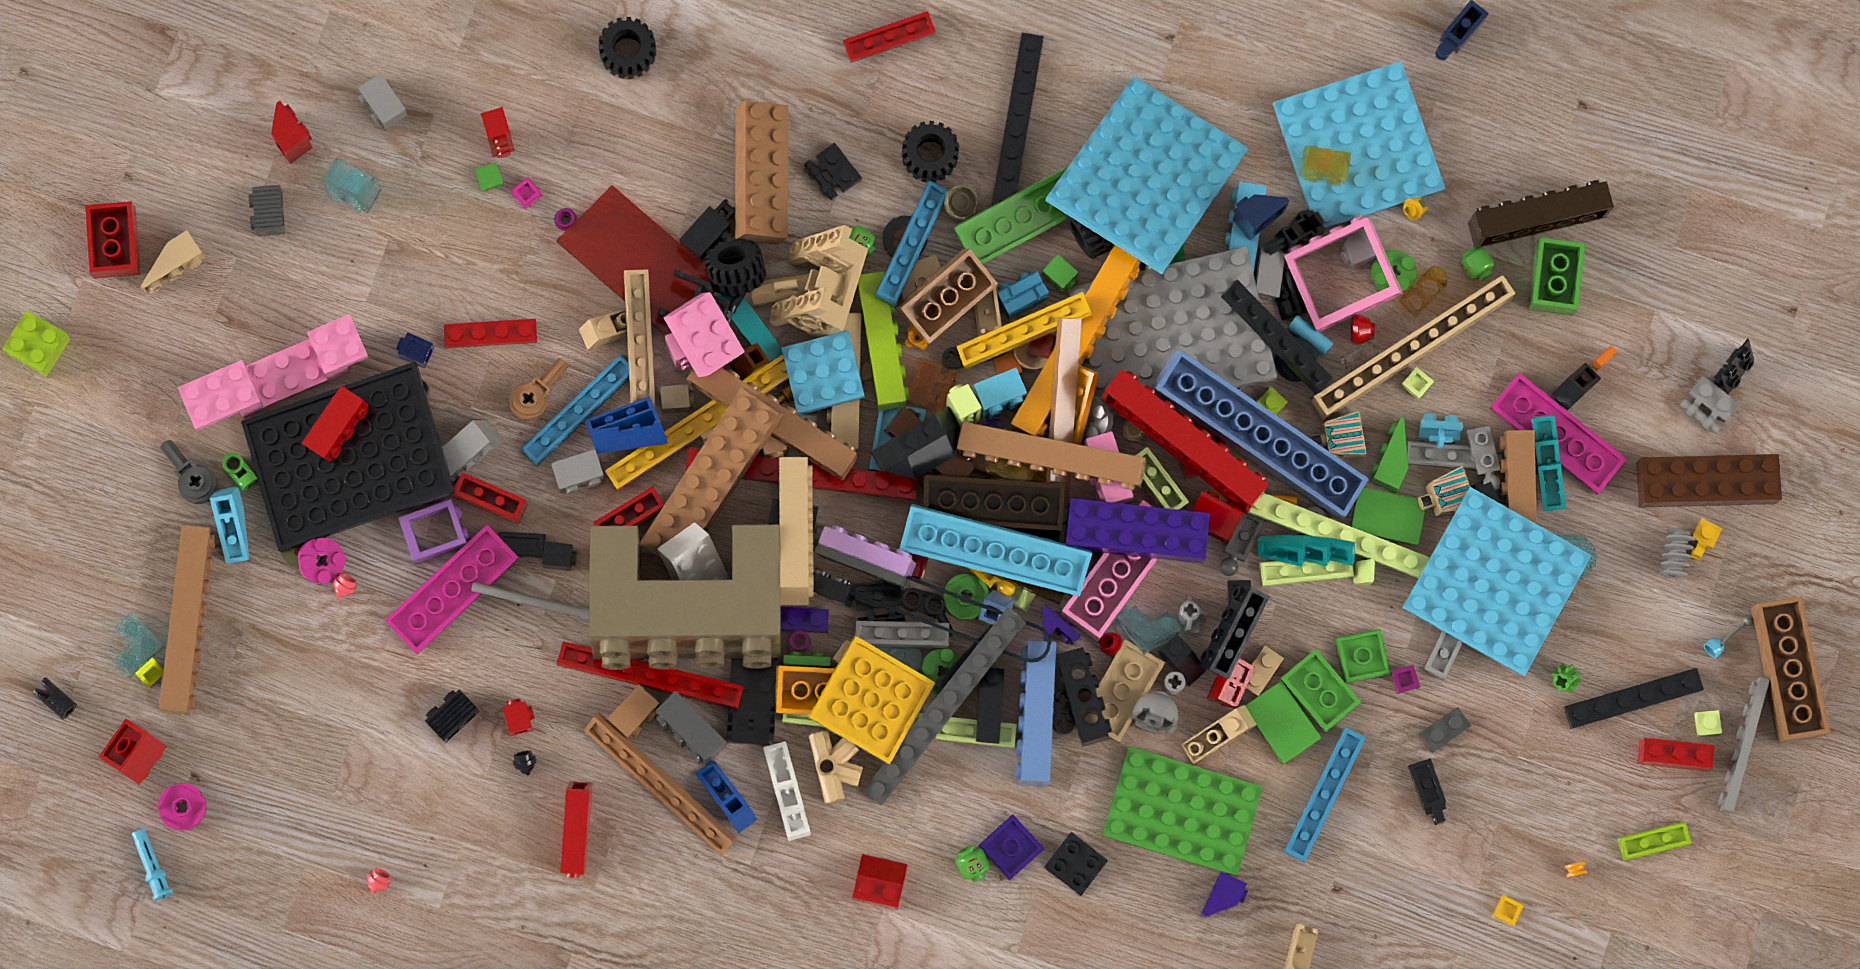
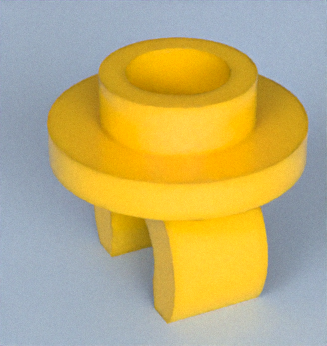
(1413, 208)

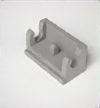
(1268, 274)

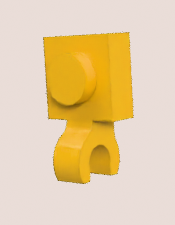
(1705, 537)

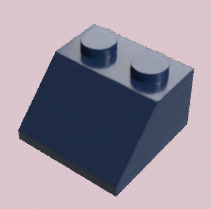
(1258, 212)

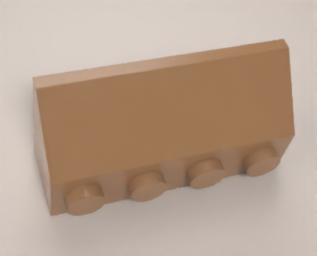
(946, 295)

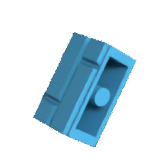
(1022, 294)

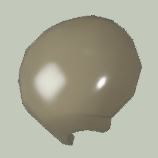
(961, 202)

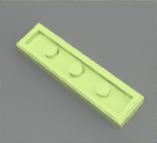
(1282, 573)

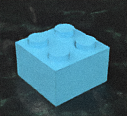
(1000, 393)

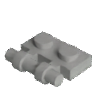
(1712, 399)

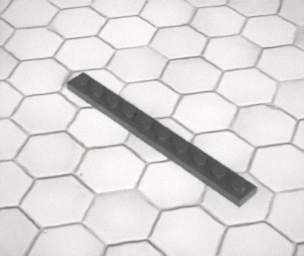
(945, 705)

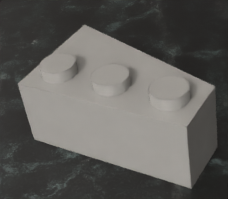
(470, 447)

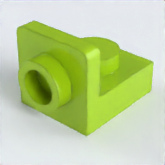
(1272, 401)

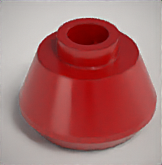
(1361, 329)

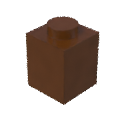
(749, 361)

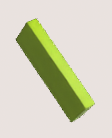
(1654, 841)

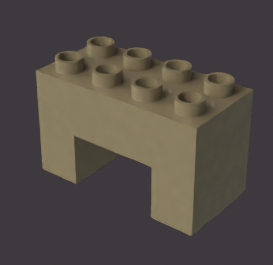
(684, 616)

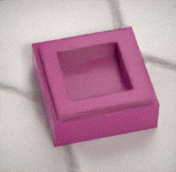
(526, 193)

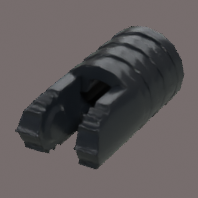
(57, 701)

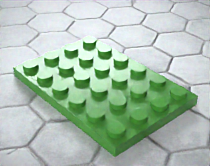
(1182, 811)

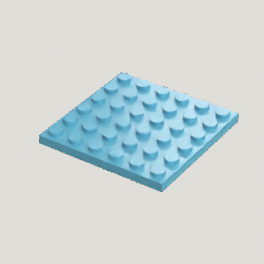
(1382, 130)
(1496, 581)

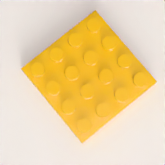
(871, 699)

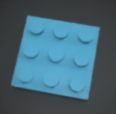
(823, 372)

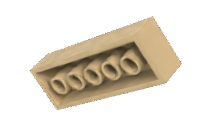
(796, 531)

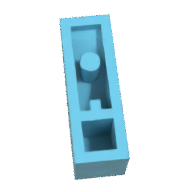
(230, 523)

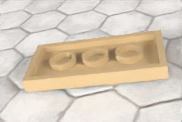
(1123, 684)

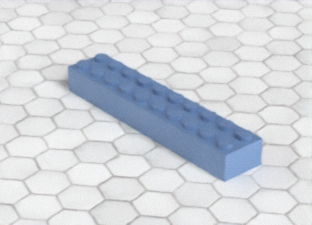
(1259, 434)

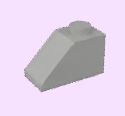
(1357, 249)

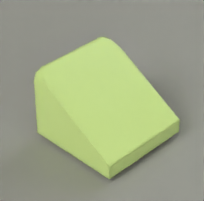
(1364, 572)
(1023, 599)

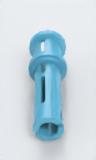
(155, 875)

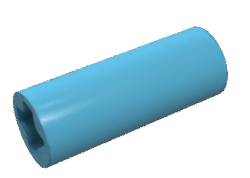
(1306, 331)

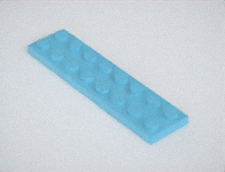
(995, 550)

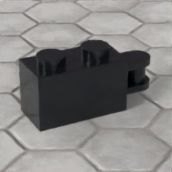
(708, 230)

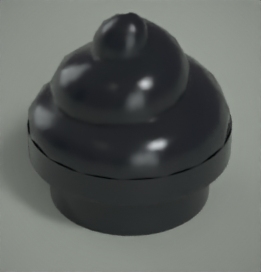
(524, 761)

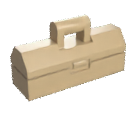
(778, 289)

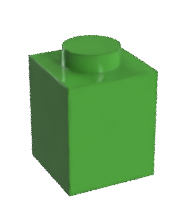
(1060, 274)

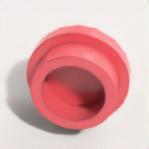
(344, 585)
(378, 880)

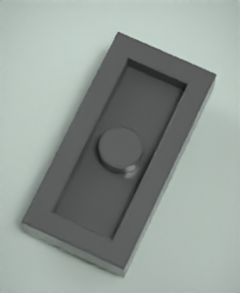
(1445, 729)

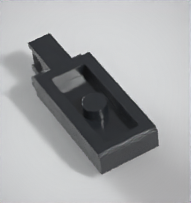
(1428, 789)

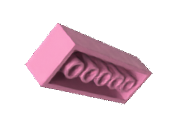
(1106, 591)

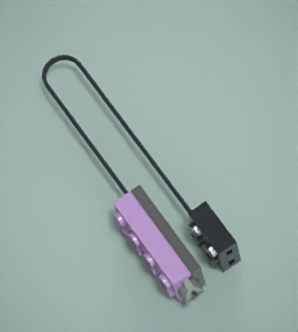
(882, 564)

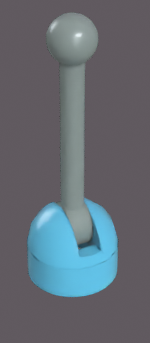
(1715, 646)

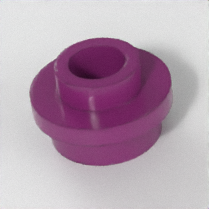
(565, 212)
(796, 635)

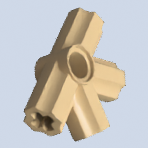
(838, 757)

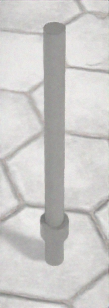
(583, 612)

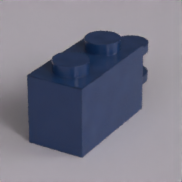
(1461, 30)

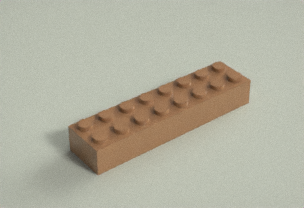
(716, 468)

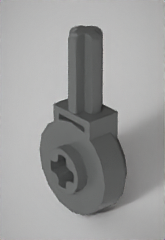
(190, 473)

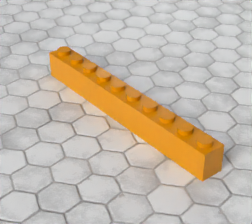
(1102, 298)

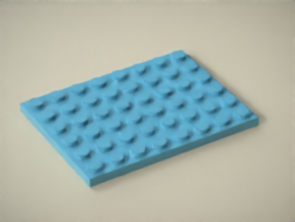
(1147, 175)

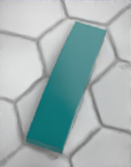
(753, 329)
(1548, 462)
(1302, 548)

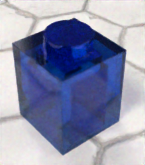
(415, 349)

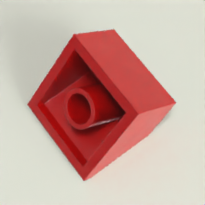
(132, 751)
(879, 882)

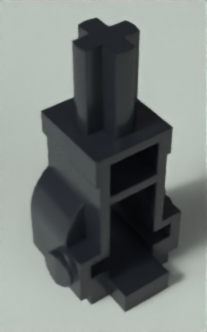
(1288, 236)

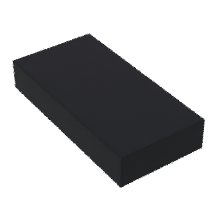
(524, 543)

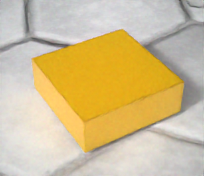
(1508, 910)

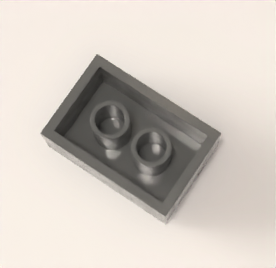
(689, 729)

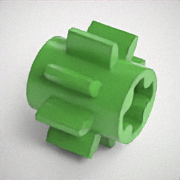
(1566, 678)

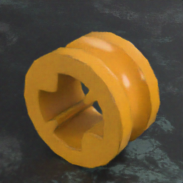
(1575, 869)

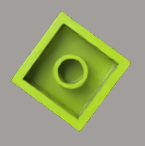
(36, 343)

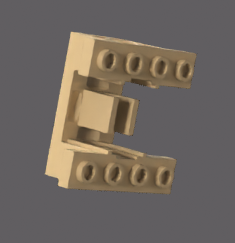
(830, 290)

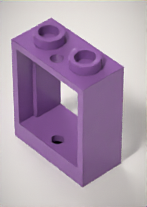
(455, 513)

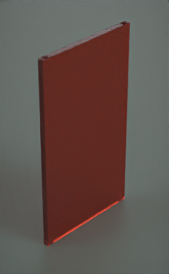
(621, 237)

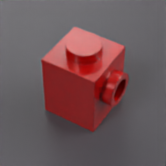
(518, 717)

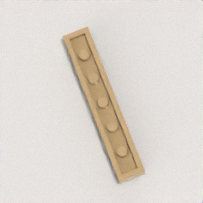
(639, 335)

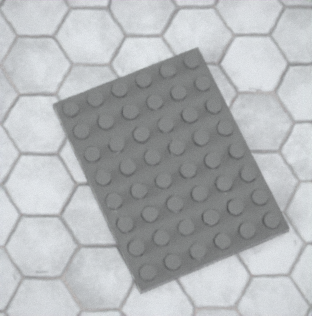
(1184, 314)

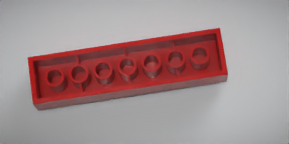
(1184, 440)

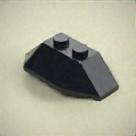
(920, 447)

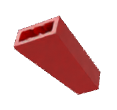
(576, 828)

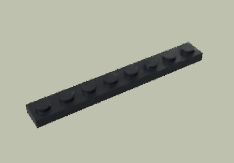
(1018, 117)

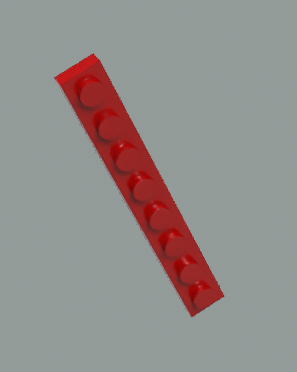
(663, 680)

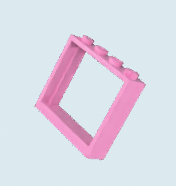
(1357, 307)

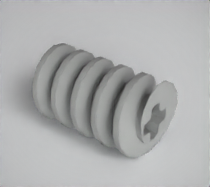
(1676, 553)

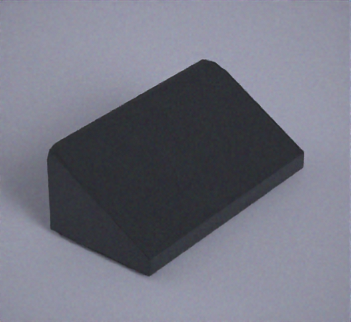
(1290, 300)

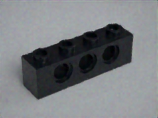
(1067, 663)

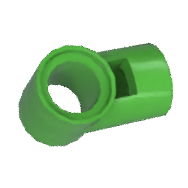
(247, 479)

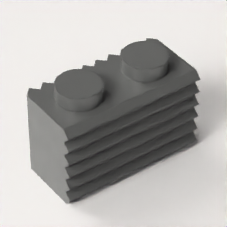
(268, 210)

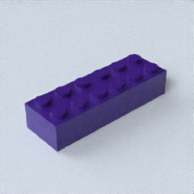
(1137, 530)

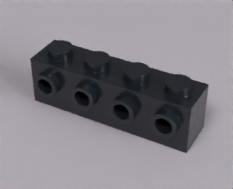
(1234, 630)

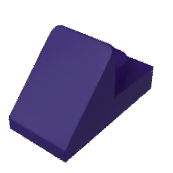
(1052, 622)

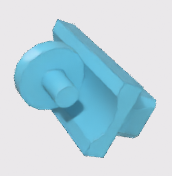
(1440, 431)

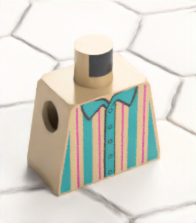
(1343, 436)
(1445, 493)

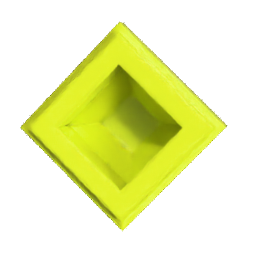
(150, 672)

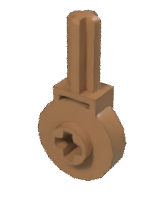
(537, 390)

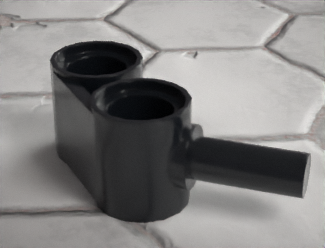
(922, 606)

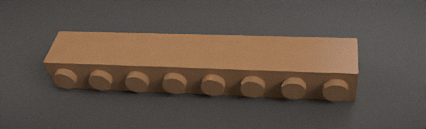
(791, 430)
(1052, 455)
(186, 620)

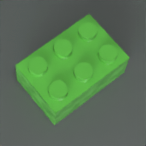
(1556, 276)

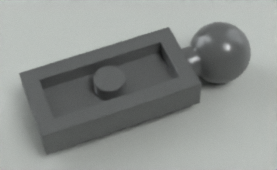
(1241, 542)

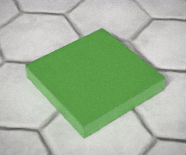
(1362, 656)

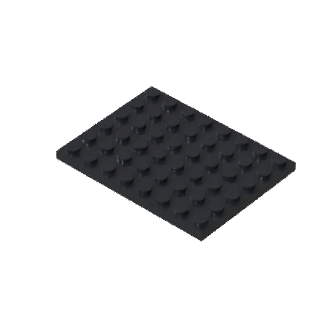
(381, 469)

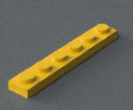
(1022, 330)

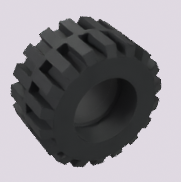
(623, 30)
(930, 133)
(1089, 241)
(735, 267)

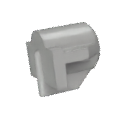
(1190, 615)

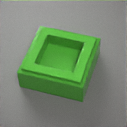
(489, 177)

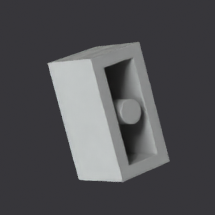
(382, 101)
(578, 472)

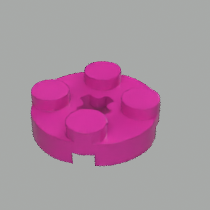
(334, 557)
(186, 819)

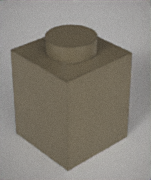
(676, 398)

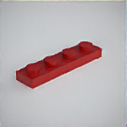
(889, 36)
(490, 333)

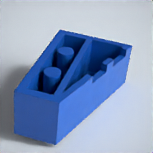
(626, 427)

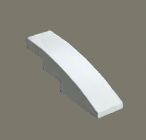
(787, 791)

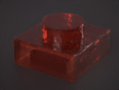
(1042, 346)

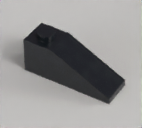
(990, 706)

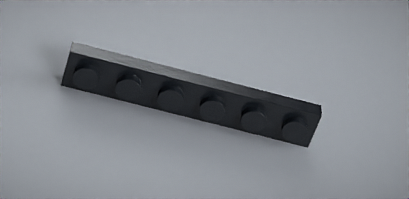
(1276, 336)
(1633, 698)

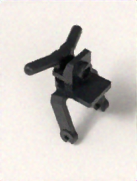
(727, 307)

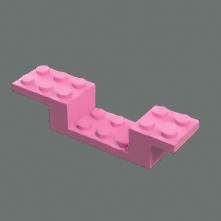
(275, 377)

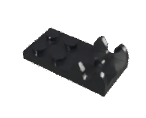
(756, 712)

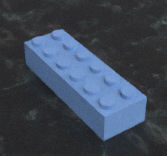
(1037, 715)

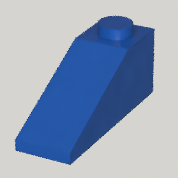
(726, 796)

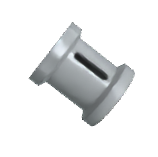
(1179, 679)

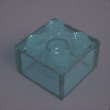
(352, 186)

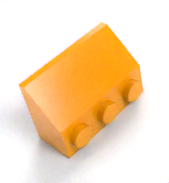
(799, 688)

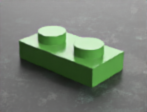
(817, 660)

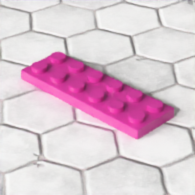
(1580, 449)
(449, 589)

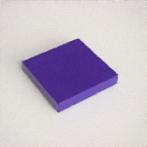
(1011, 847)

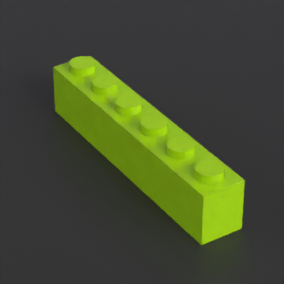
(882, 345)

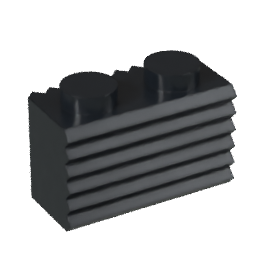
(451, 715)

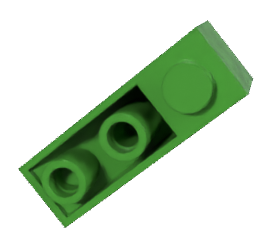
(1393, 464)

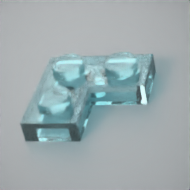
(1147, 634)
(141, 648)

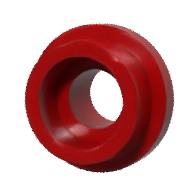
(1108, 639)

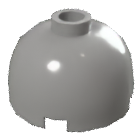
(1155, 713)

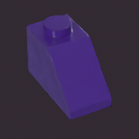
(1224, 895)

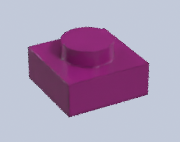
(1405, 679)

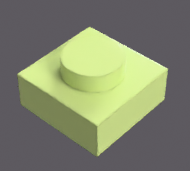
(1417, 383)
(1708, 723)

